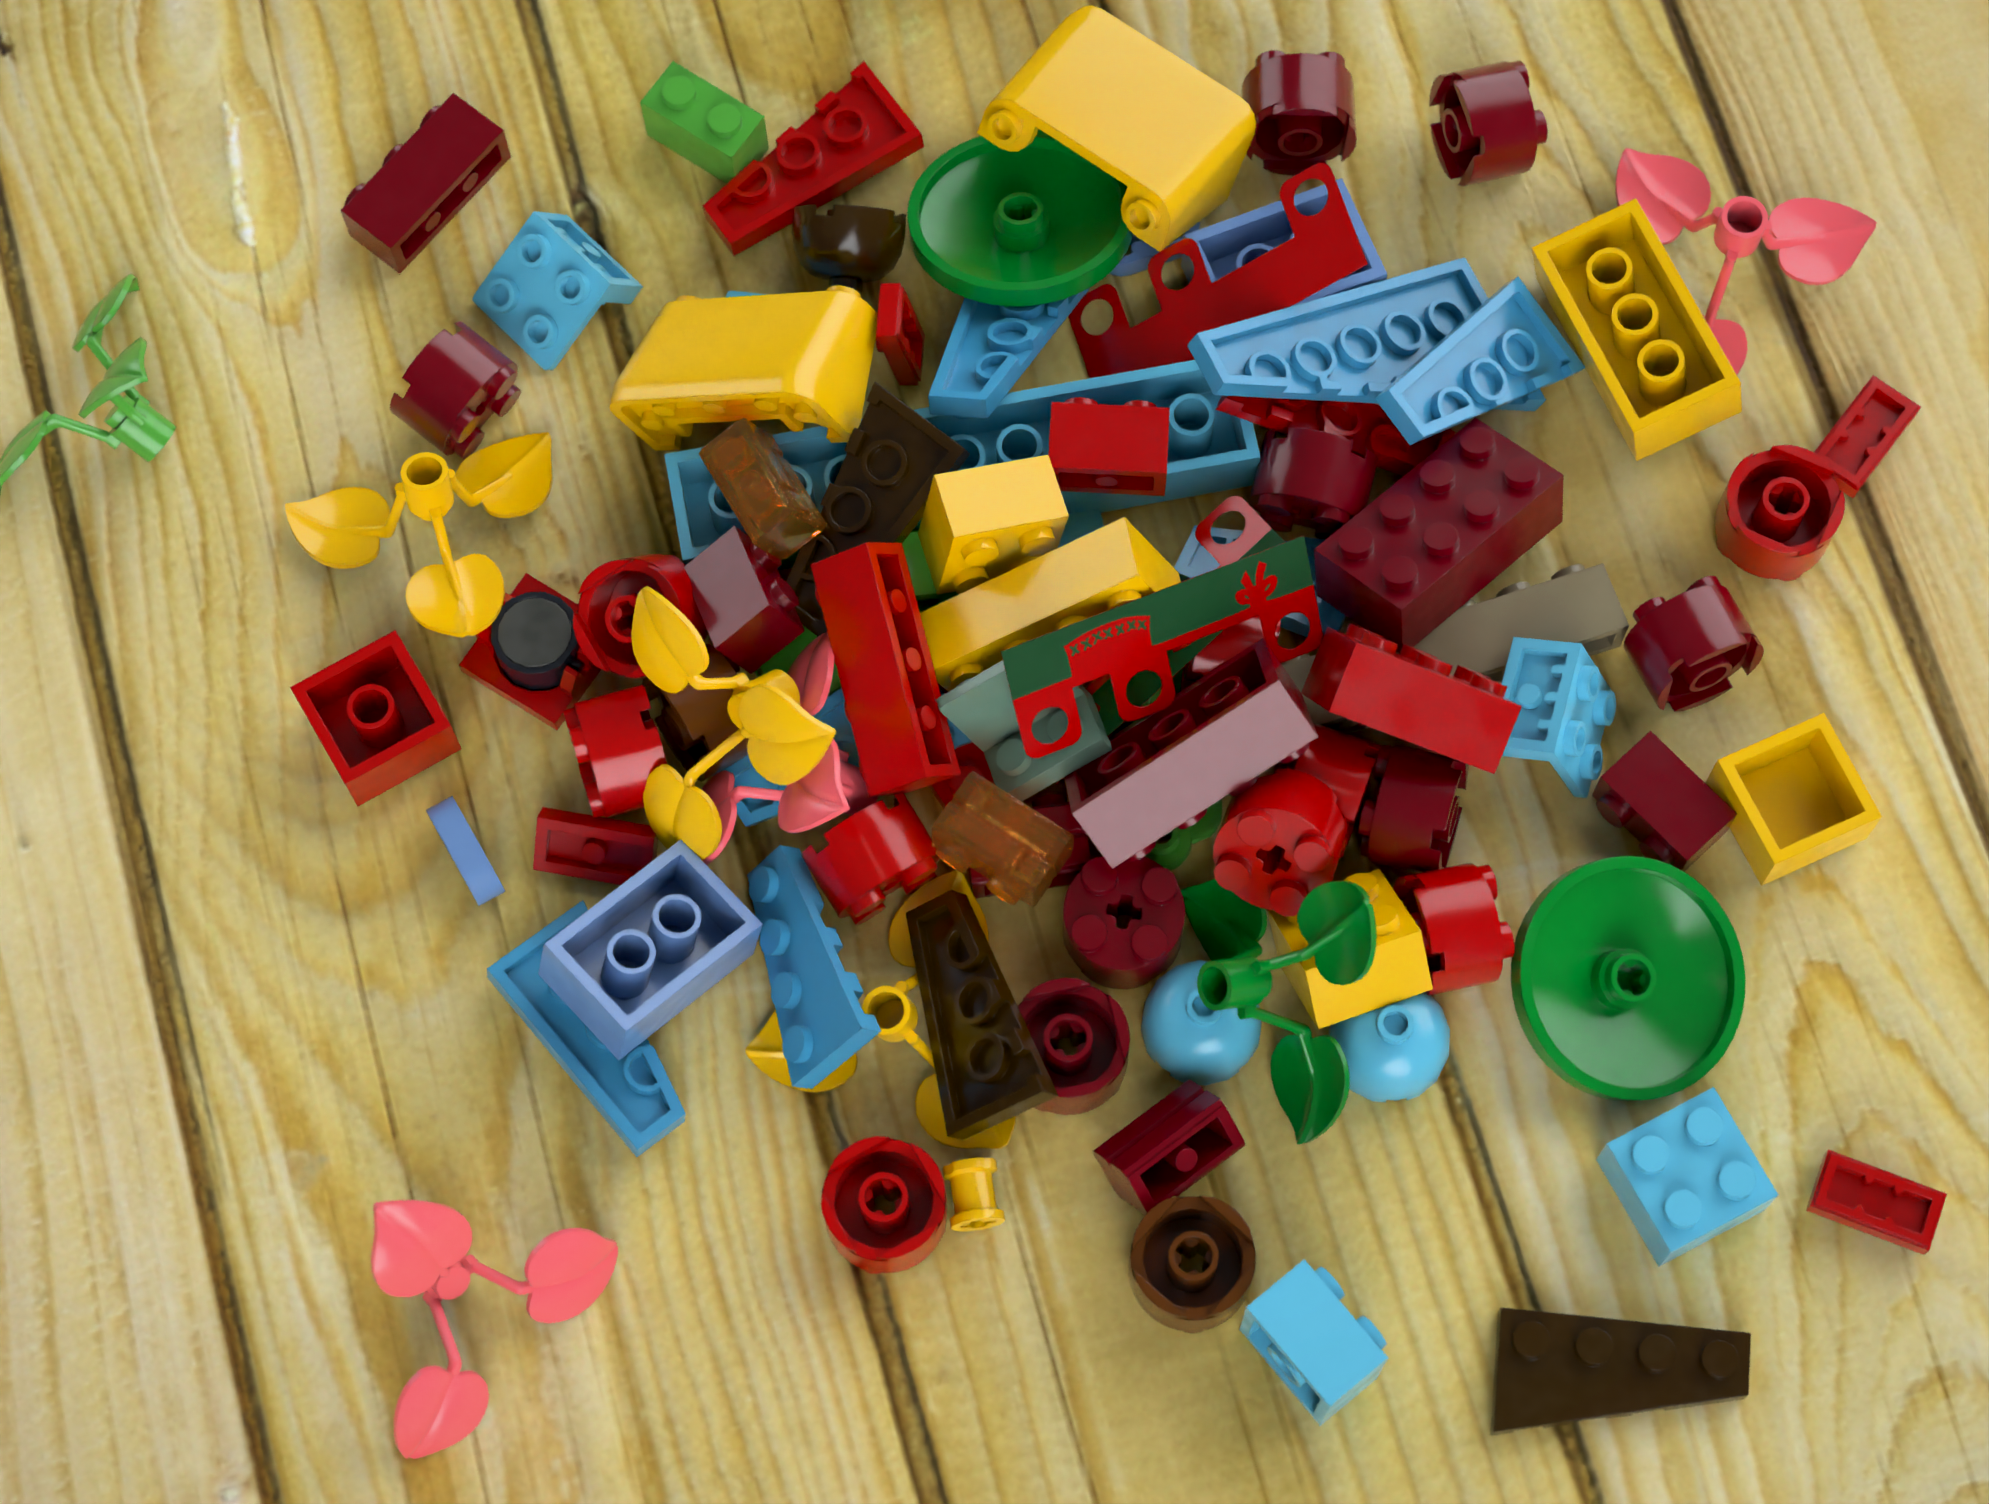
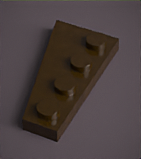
(1590, 1368)

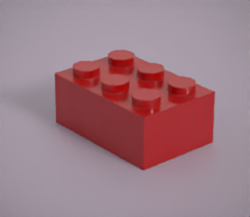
(1412, 696)

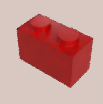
(1109, 446)

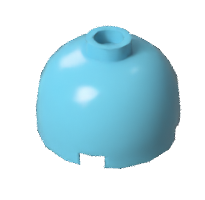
(1191, 1037)
(1395, 1048)

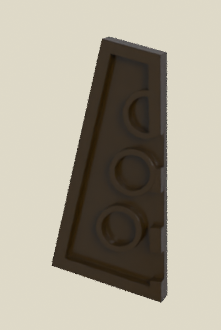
(877, 490)
(974, 1027)

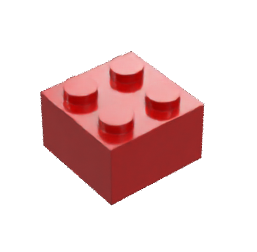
(376, 718)

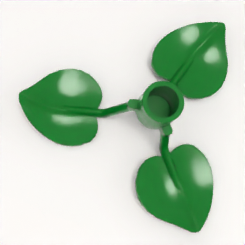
(1341, 933)

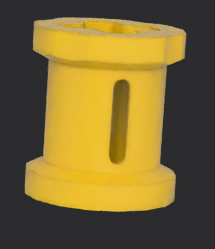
(973, 1194)

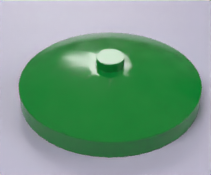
(1017, 222)
(1628, 978)

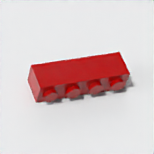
(885, 669)

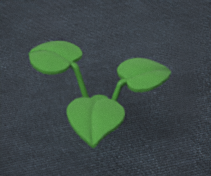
(130, 418)

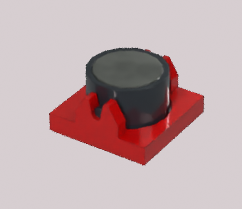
(535, 651)

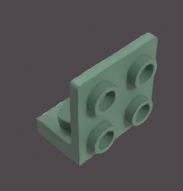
(987, 716)

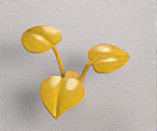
(448, 597)
(767, 710)
(897, 1021)

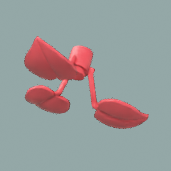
(1813, 235)
(825, 791)
(424, 1251)

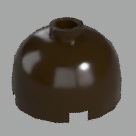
(848, 243)

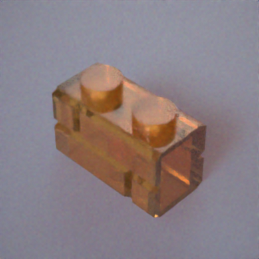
(762, 489)
(1001, 841)

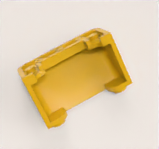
(1131, 114)
(750, 359)

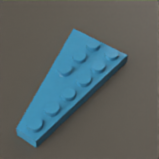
(1345, 342)

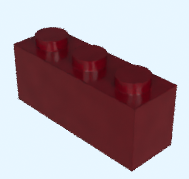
(425, 182)

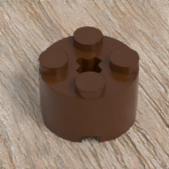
(699, 719)
(1189, 1227)

